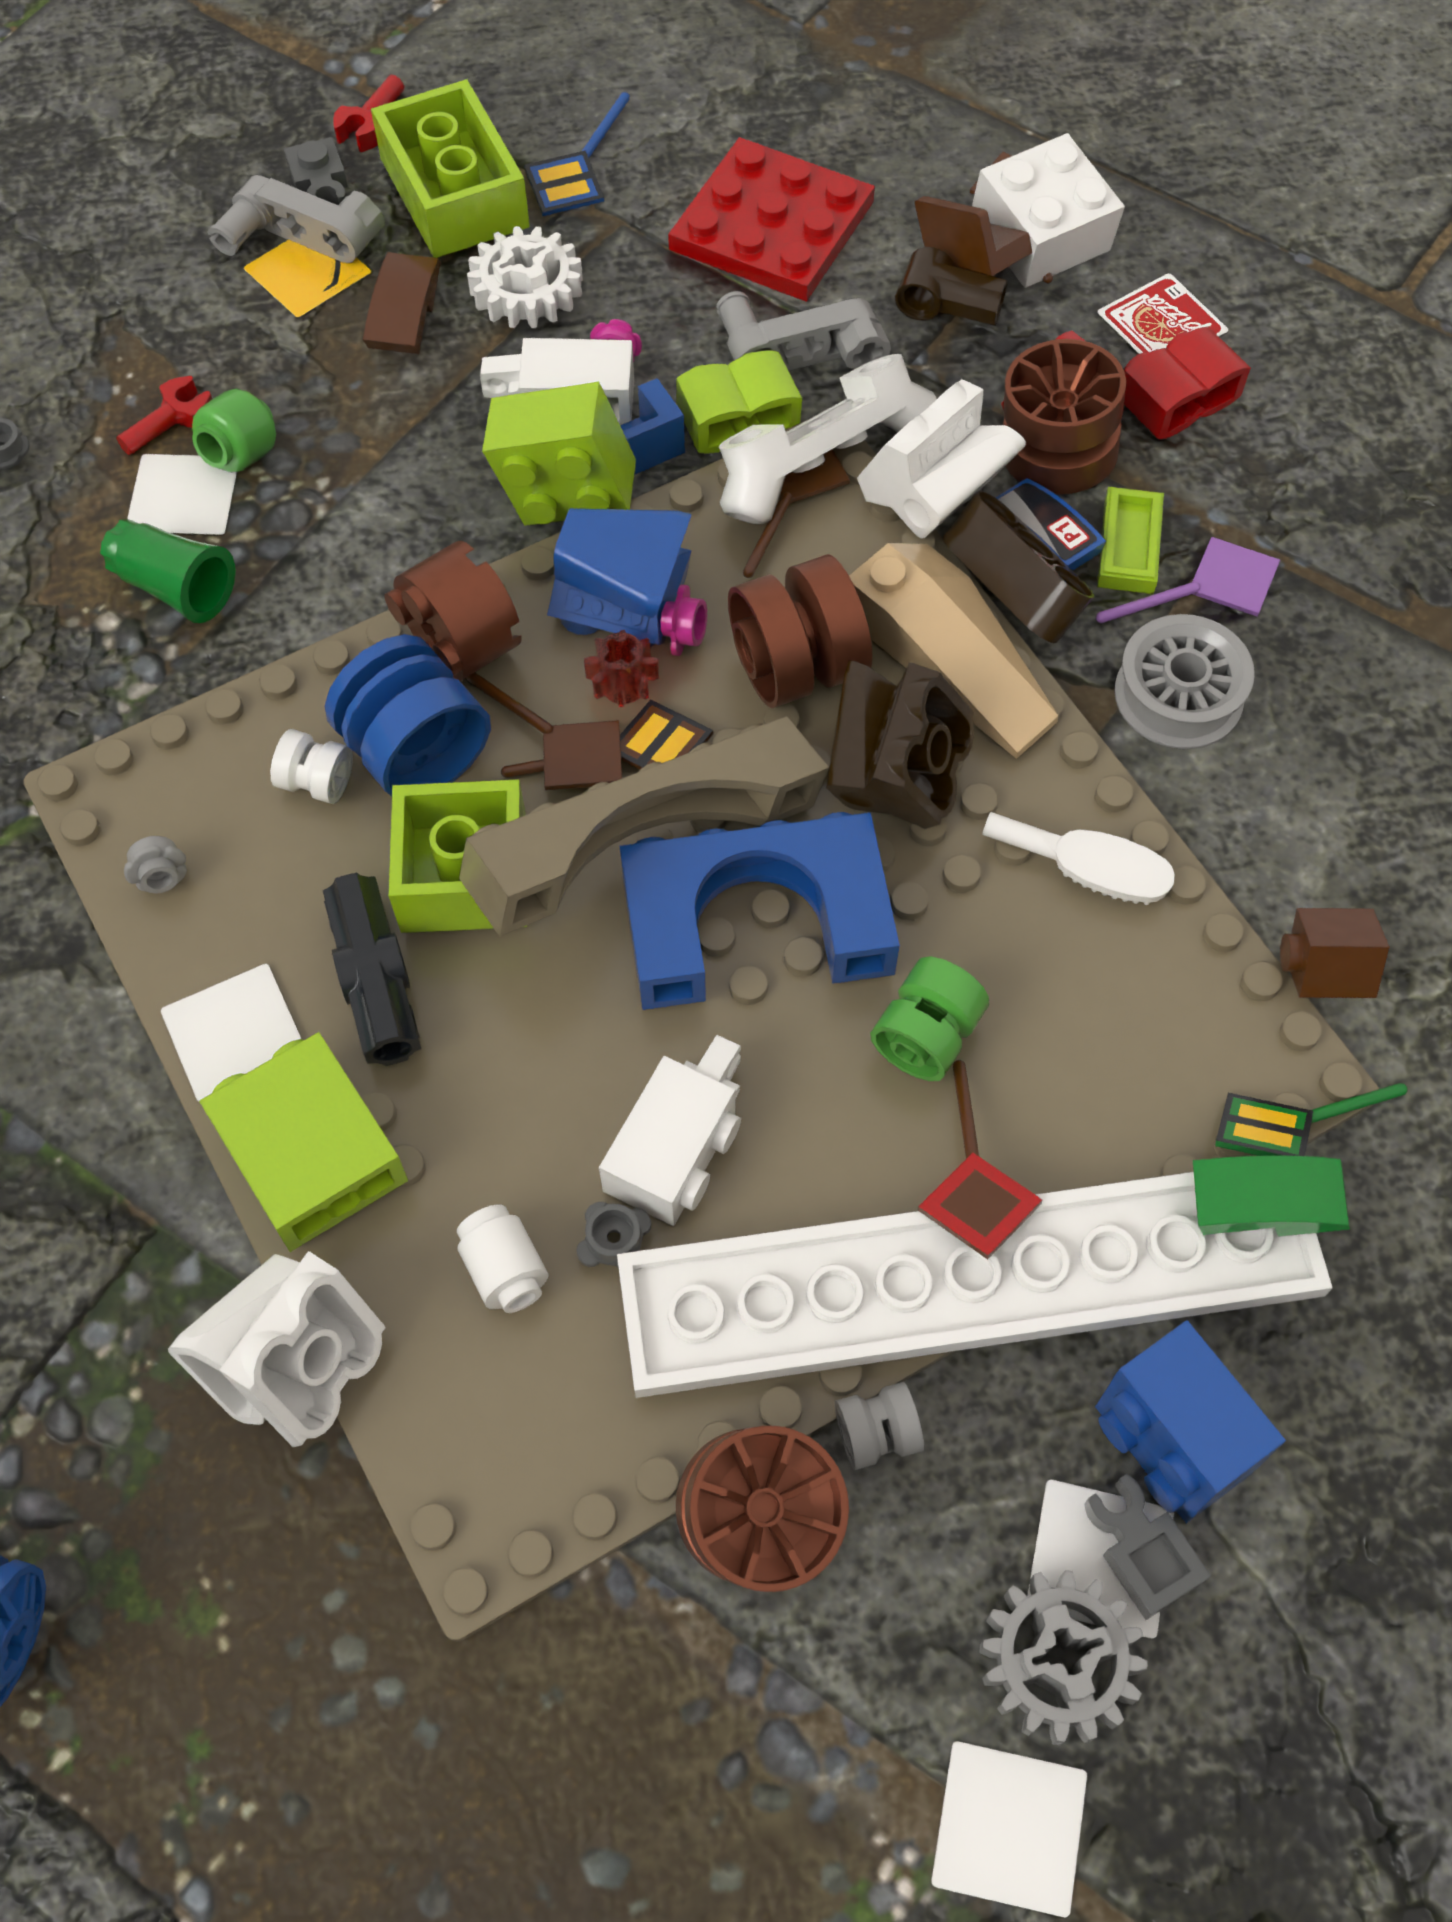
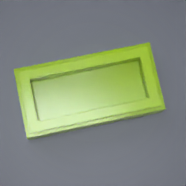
(1132, 540)

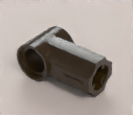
(936, 286)

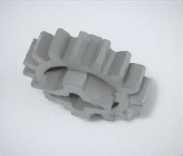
(1071, 1691)

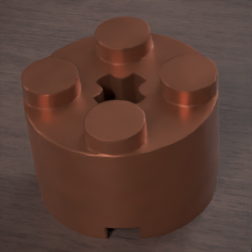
(456, 609)

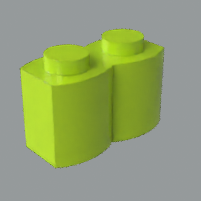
(734, 396)

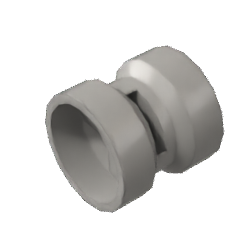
(879, 1425)

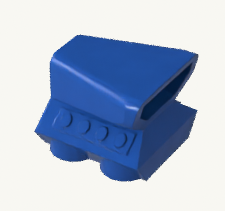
(618, 570)

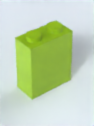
(304, 1140)

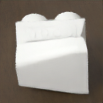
(939, 460)
(283, 1346)

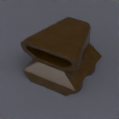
(899, 744)

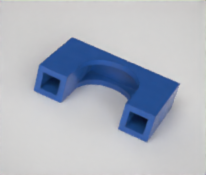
(823, 860)

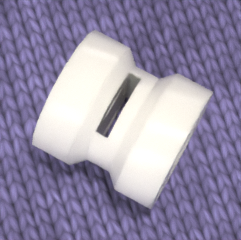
(311, 766)

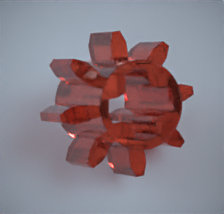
(621, 668)

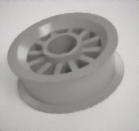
(1184, 681)

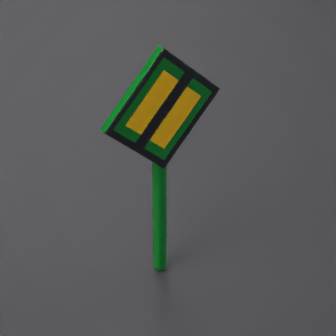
(1282, 1129)

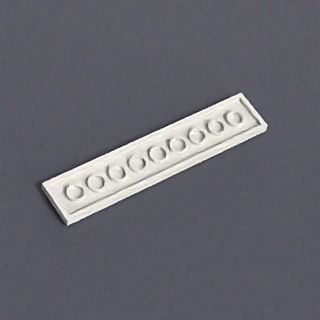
(916, 1290)

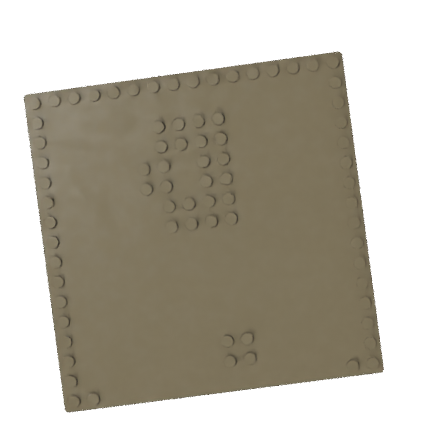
(519, 1435)

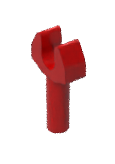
(359, 119)
(175, 409)

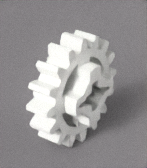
(525, 277)

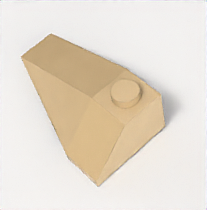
(936, 618)

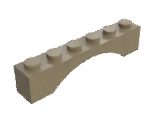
(527, 864)

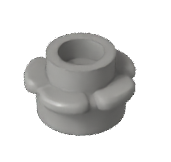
(155, 864)

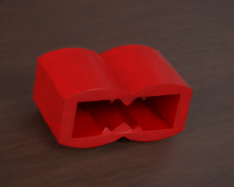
(1183, 381)

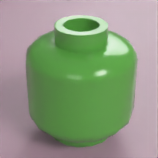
(233, 430)

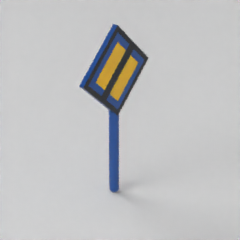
(570, 179)

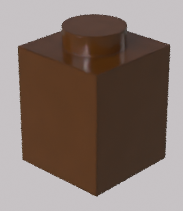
(1335, 953)

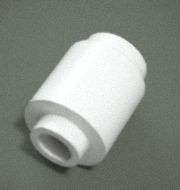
(501, 1259)

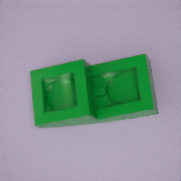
(1270, 1192)

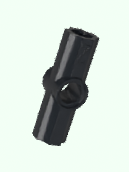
(371, 970)

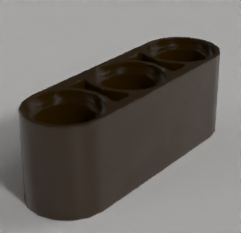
(1018, 567)

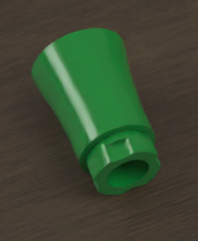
(179, 571)

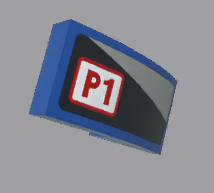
(1054, 522)

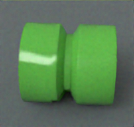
(928, 1020)

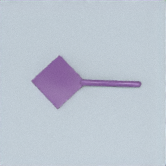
(1225, 576)

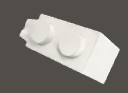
(565, 363)
(674, 1134)

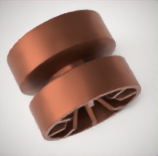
(1068, 410)
(799, 629)
(763, 1508)

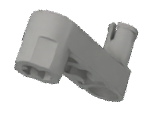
(298, 216)
(806, 337)

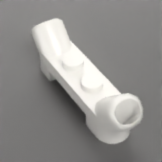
(767, 453)

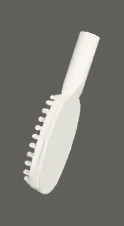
(1092, 859)

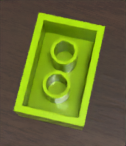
(451, 168)

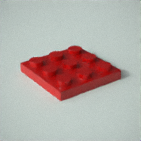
(771, 218)

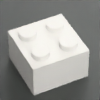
(1055, 199)

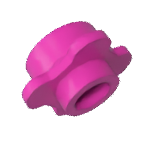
(684, 620)

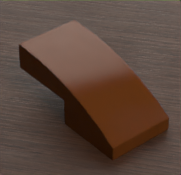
(400, 302)

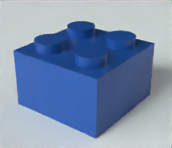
(1186, 1422)

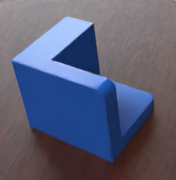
(659, 429)

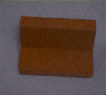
(969, 237)

